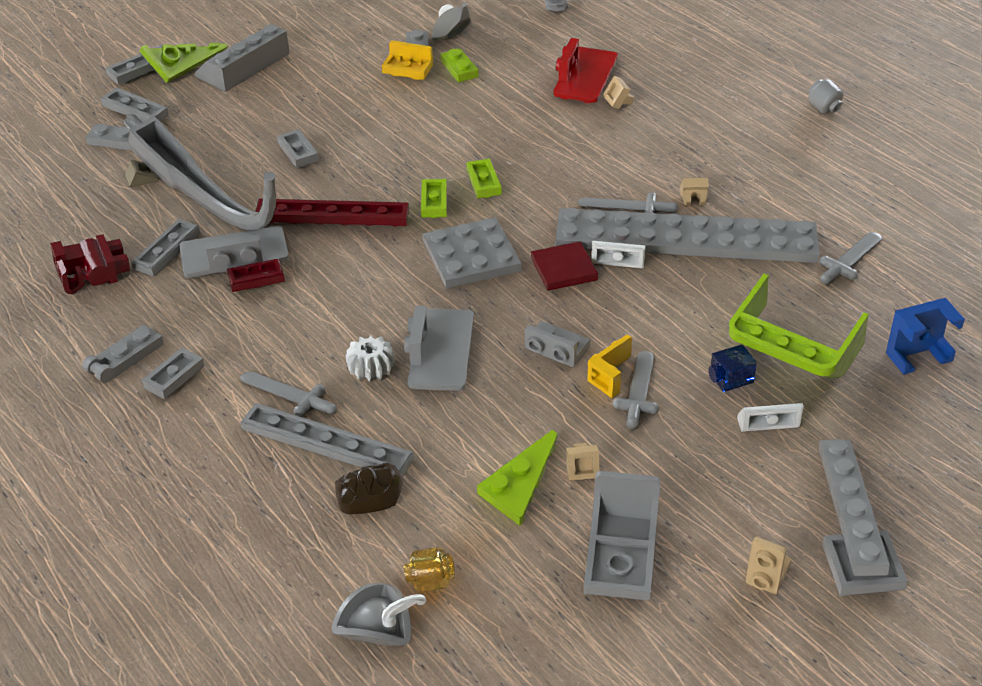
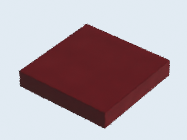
(564, 266)

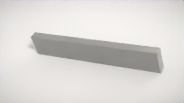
(324, 439)

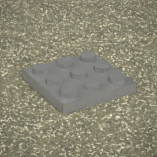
(471, 252)

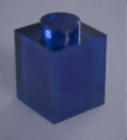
(732, 368)

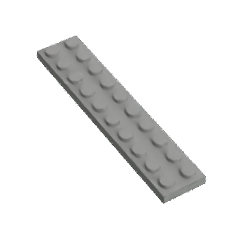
(692, 234)

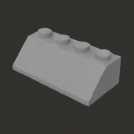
(245, 58)

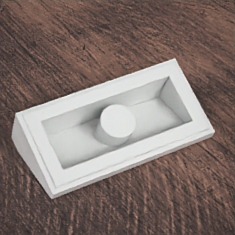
(618, 254)
(770, 417)

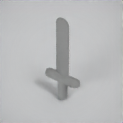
(649, 205)
(843, 264)
(638, 391)
(305, 399)

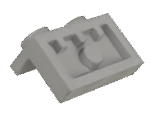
(556, 343)

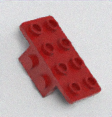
(583, 72)

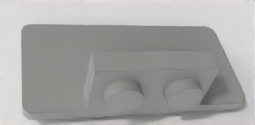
(232, 250)
(439, 348)

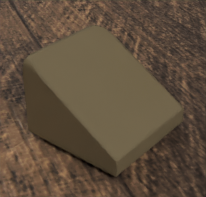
(139, 174)

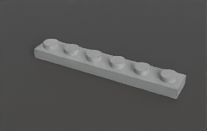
(853, 508)

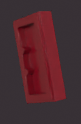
(255, 275)

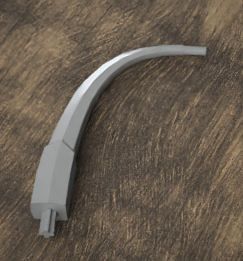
(177, 168)

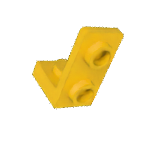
(602, 366)

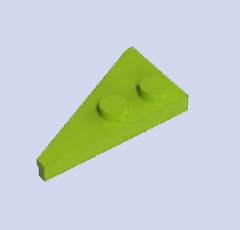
(176, 60)
(514, 484)

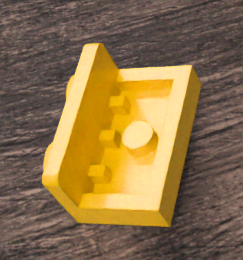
(408, 60)

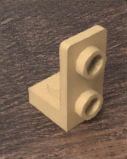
(767, 565)

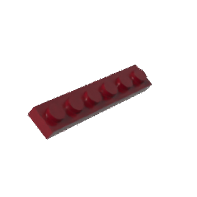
(339, 212)

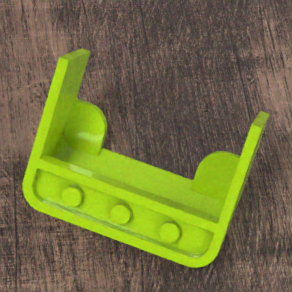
(788, 346)

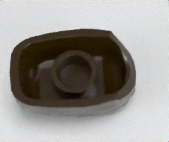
(369, 489)

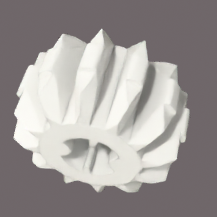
(370, 358)

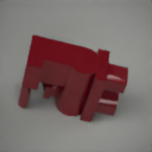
(89, 260)

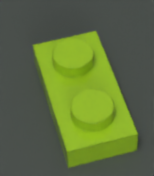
(459, 65)
(483, 178)
(434, 198)

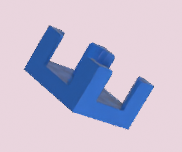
(920, 330)

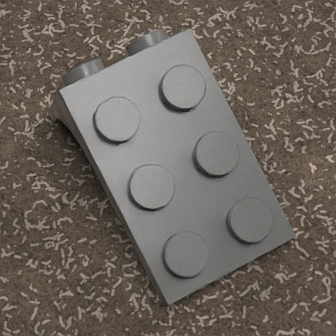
(622, 535)

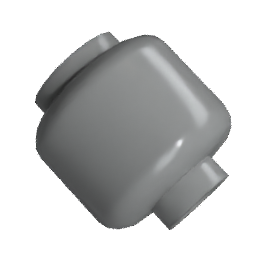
(825, 96)

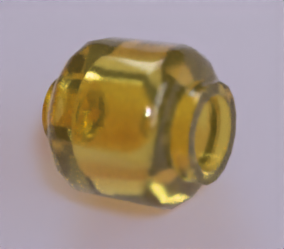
(429, 569)

